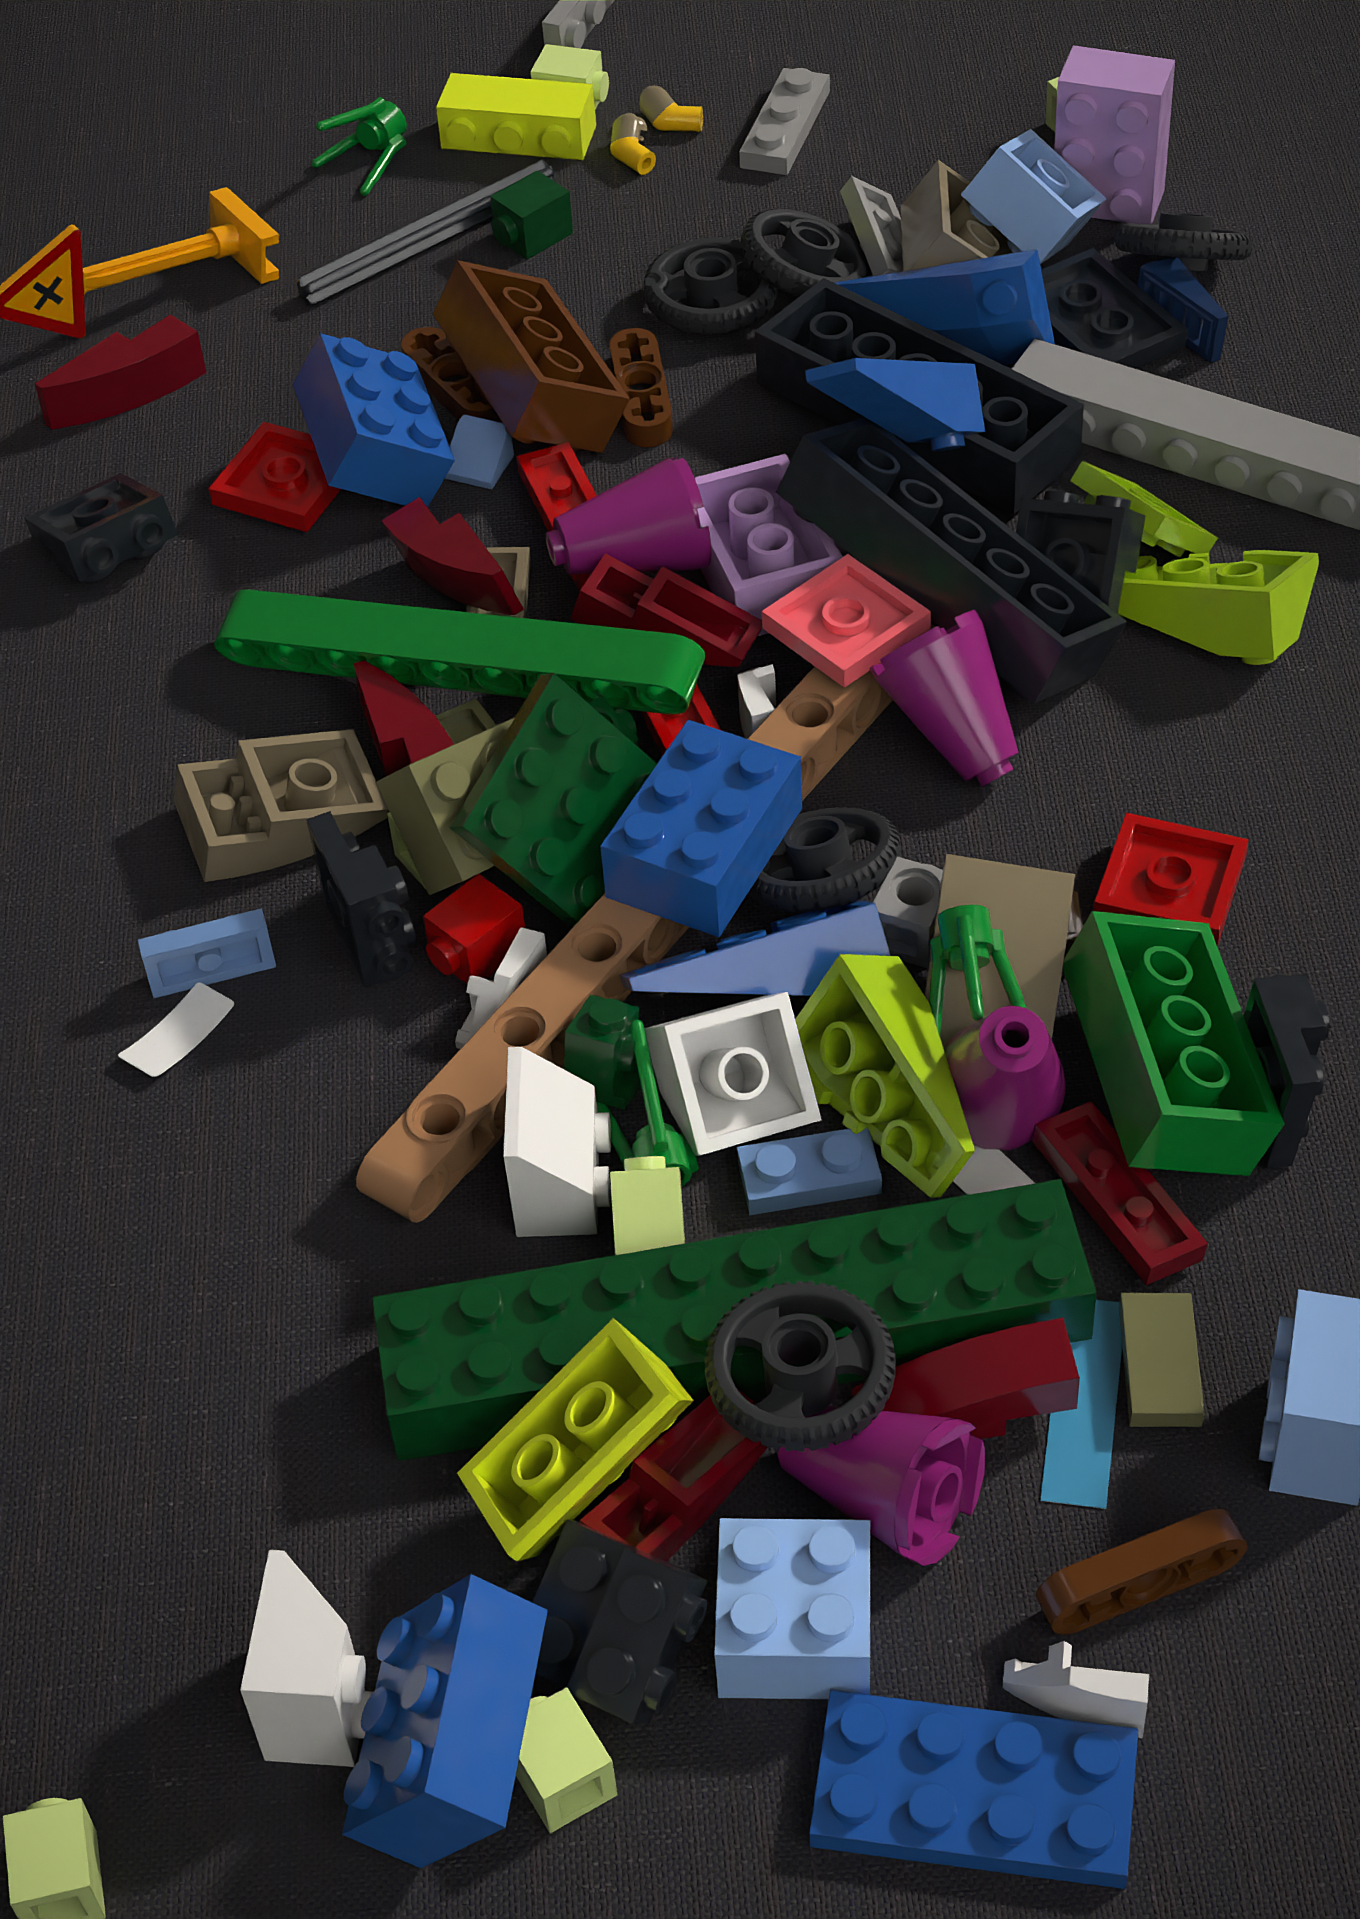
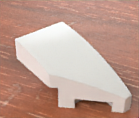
(756, 697)
(487, 995)
(1079, 1692)

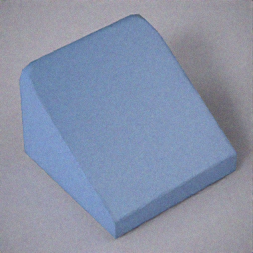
(480, 451)

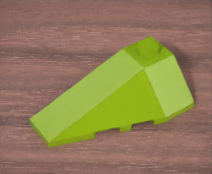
(1225, 608)
(885, 1068)

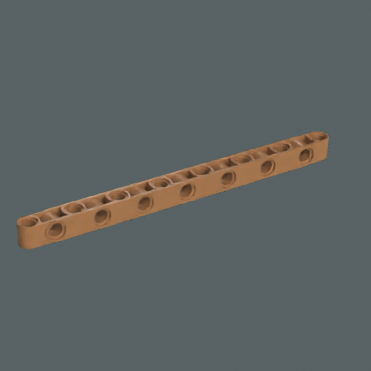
(465, 1103)

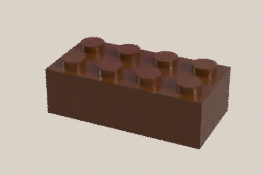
(530, 357)

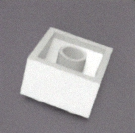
(734, 1073)
(553, 1148)
(302, 1673)

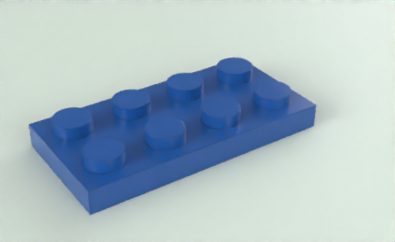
(976, 1789)

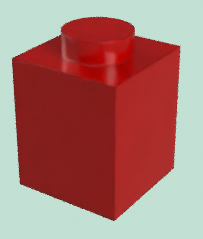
(472, 929)

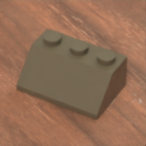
(940, 224)

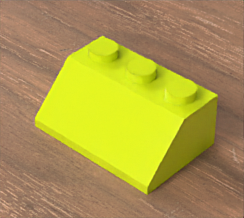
(573, 1440)

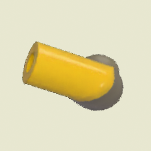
(666, 114)
(626, 146)

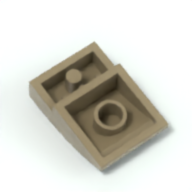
(255, 808)
(1034, 916)

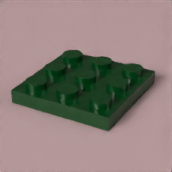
(554, 798)

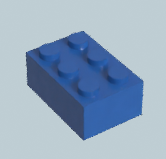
(372, 421)
(702, 827)
(445, 1723)

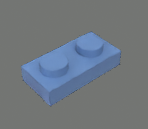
(207, 953)
(808, 1170)

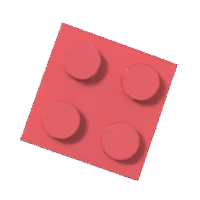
(845, 620)

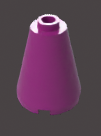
(639, 522)
(953, 697)
(1006, 1077)
(902, 1476)

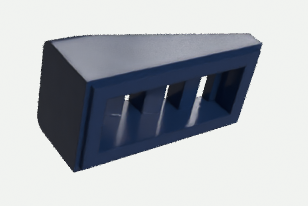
(1188, 302)

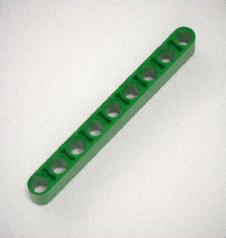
(460, 649)

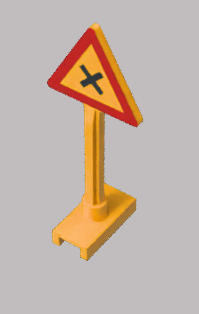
(53, 282)

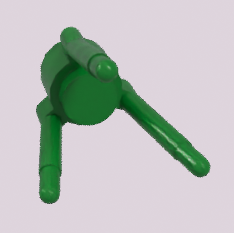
(378, 128)
(967, 943)
(657, 1137)

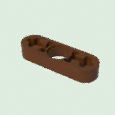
(646, 371)
(454, 396)
(1141, 1571)

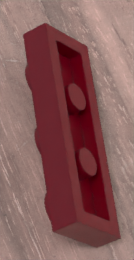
(1120, 1198)

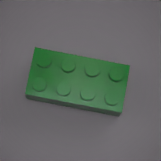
(1171, 1045)

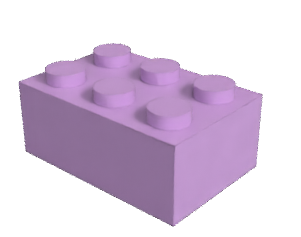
(1116, 128)
(757, 538)

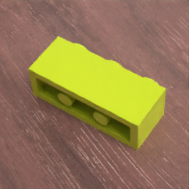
(516, 116)

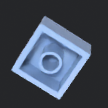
(1032, 196)
(1315, 1400)
(792, 1608)

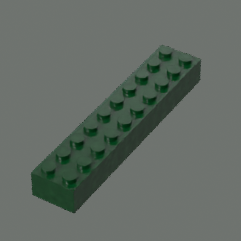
(934, 1271)

